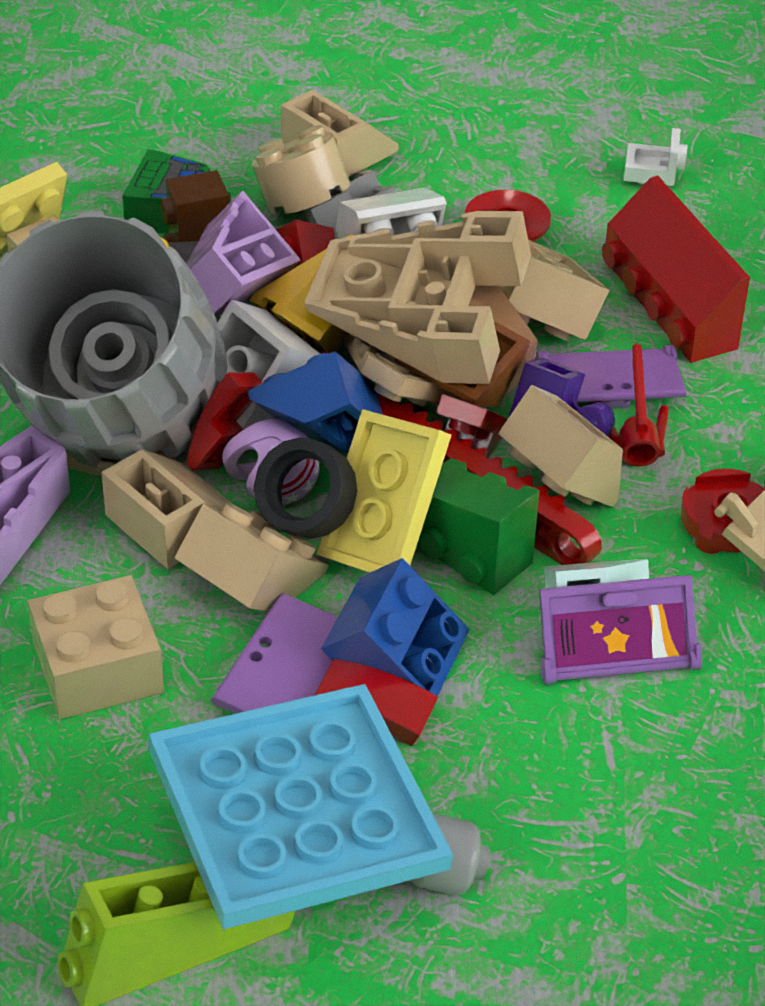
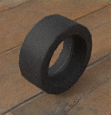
(270, 481)

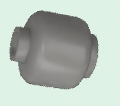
(468, 861)

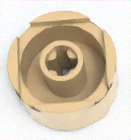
(300, 170)

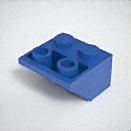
(319, 399)
(398, 627)

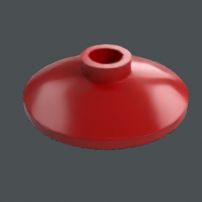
(535, 212)

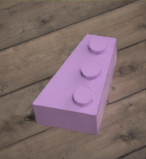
(239, 254)
(31, 490)

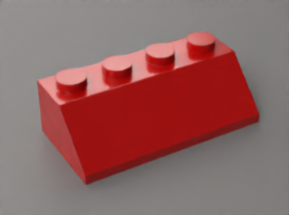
(677, 272)

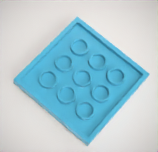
(297, 805)

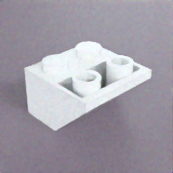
(390, 211)

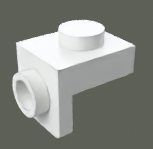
(651, 161)

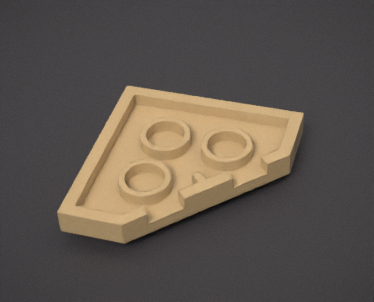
(391, 377)

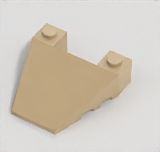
(416, 291)

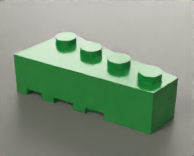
(480, 526)

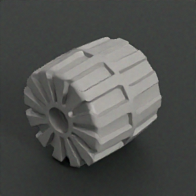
(106, 338)

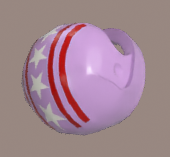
(262, 438)

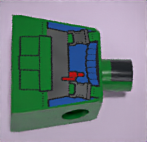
(148, 186)

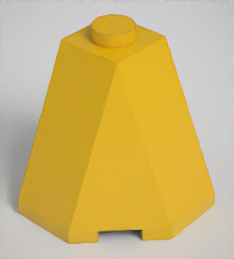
(286, 300)

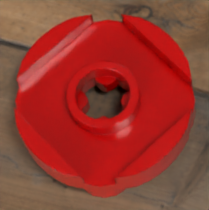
(702, 500)

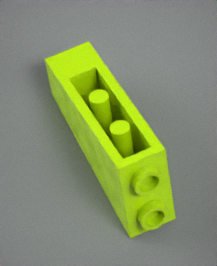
(146, 930)

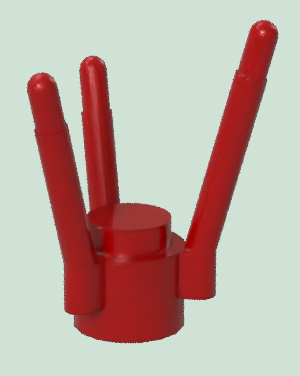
(638, 436)

